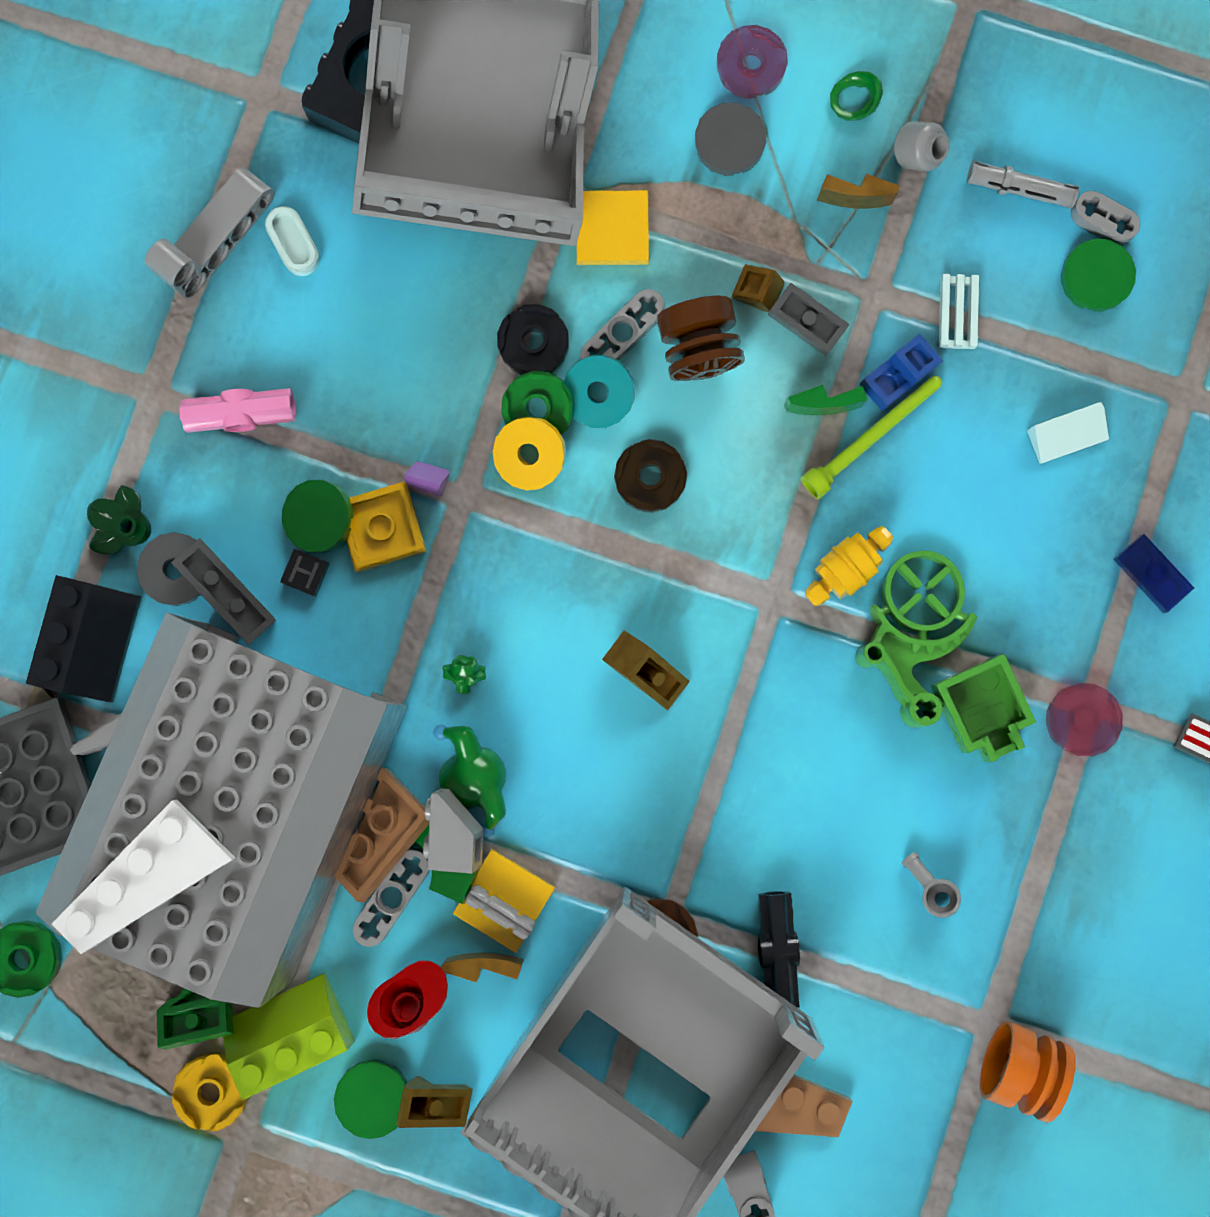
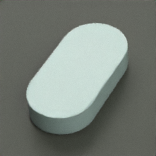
(292, 241)

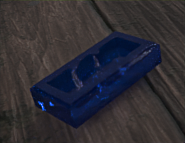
(1153, 573)

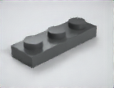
(223, 591)

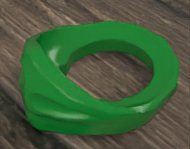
(858, 79)

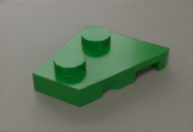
(192, 1020)

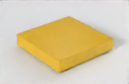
(614, 228)
(383, 528)
(513, 886)

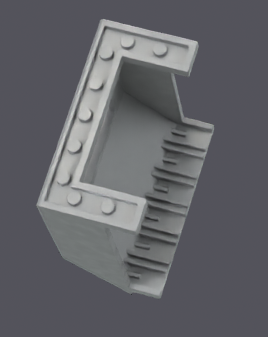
(686, 1010)

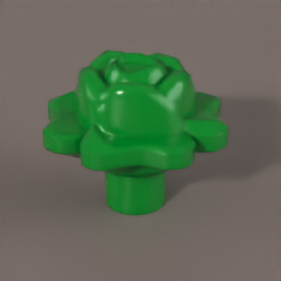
(464, 673)

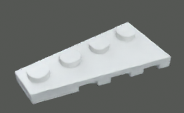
(152, 869)

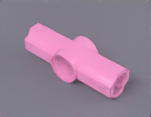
(238, 410)

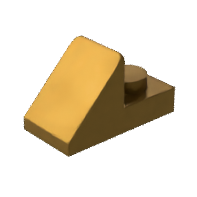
(433, 1104)

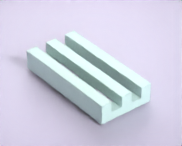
(972, 320)

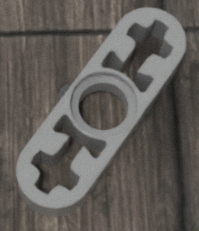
(634, 306)
(367, 914)

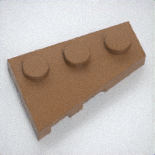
(807, 1110)

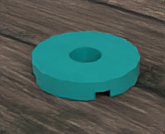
(616, 378)

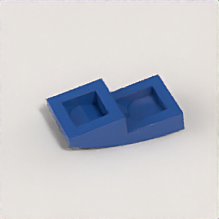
(901, 372)

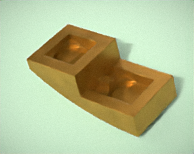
(870, 194)
(470, 965)

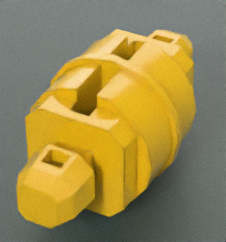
(849, 566)

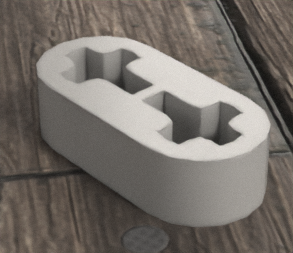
(1105, 217)

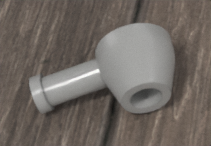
(933, 887)

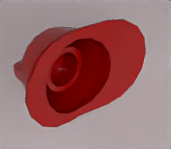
(407, 1000)

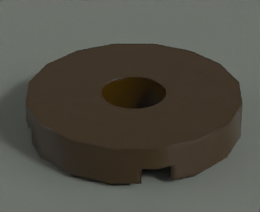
(650, 454)

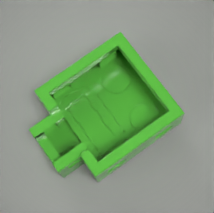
(985, 708)

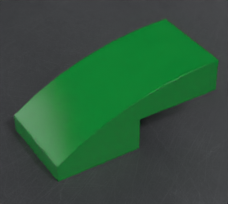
(817, 403)

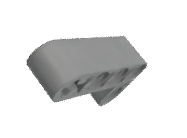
(211, 235)

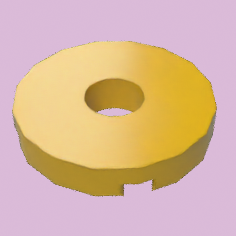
(511, 464)
(188, 1097)

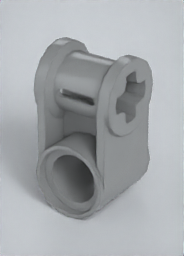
(747, 1185)

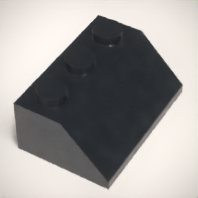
(83, 639)

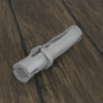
(1009, 181)

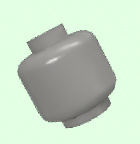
(921, 146)

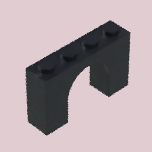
(331, 98)

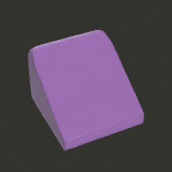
(427, 478)

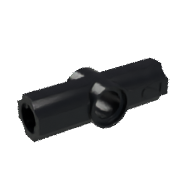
(779, 945)

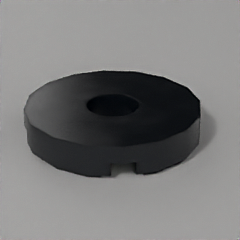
(533, 319)

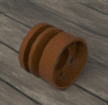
(700, 338)

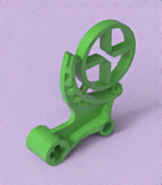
(898, 653)

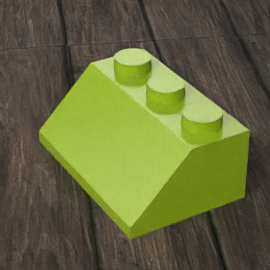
(286, 1036)

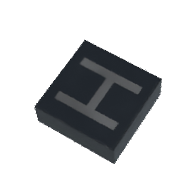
(305, 572)

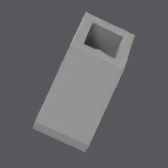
(453, 836)

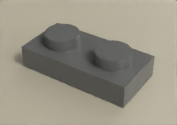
(808, 319)

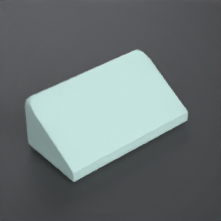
(1069, 433)

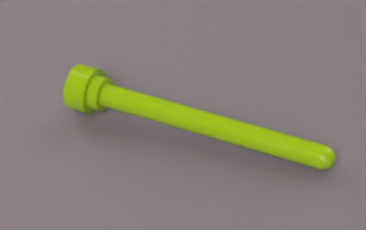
(819, 480)

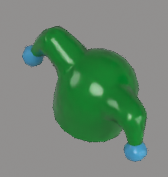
(473, 775)

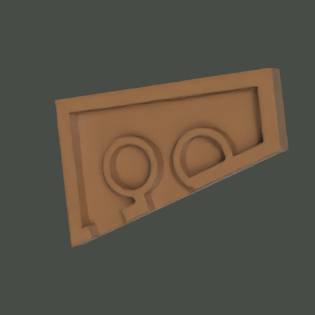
(387, 832)

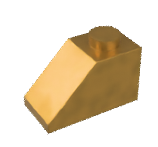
(645, 669)

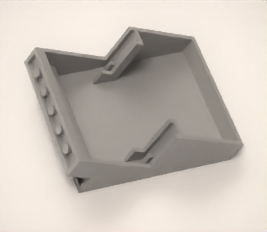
(478, 115)

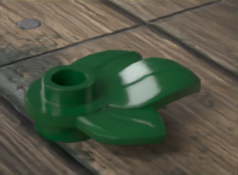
(114, 520)

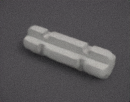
(500, 912)

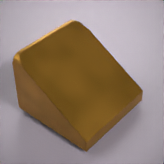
(758, 287)

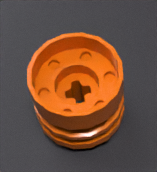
(1027, 1071)

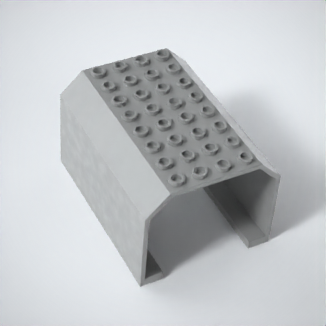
(268, 768)

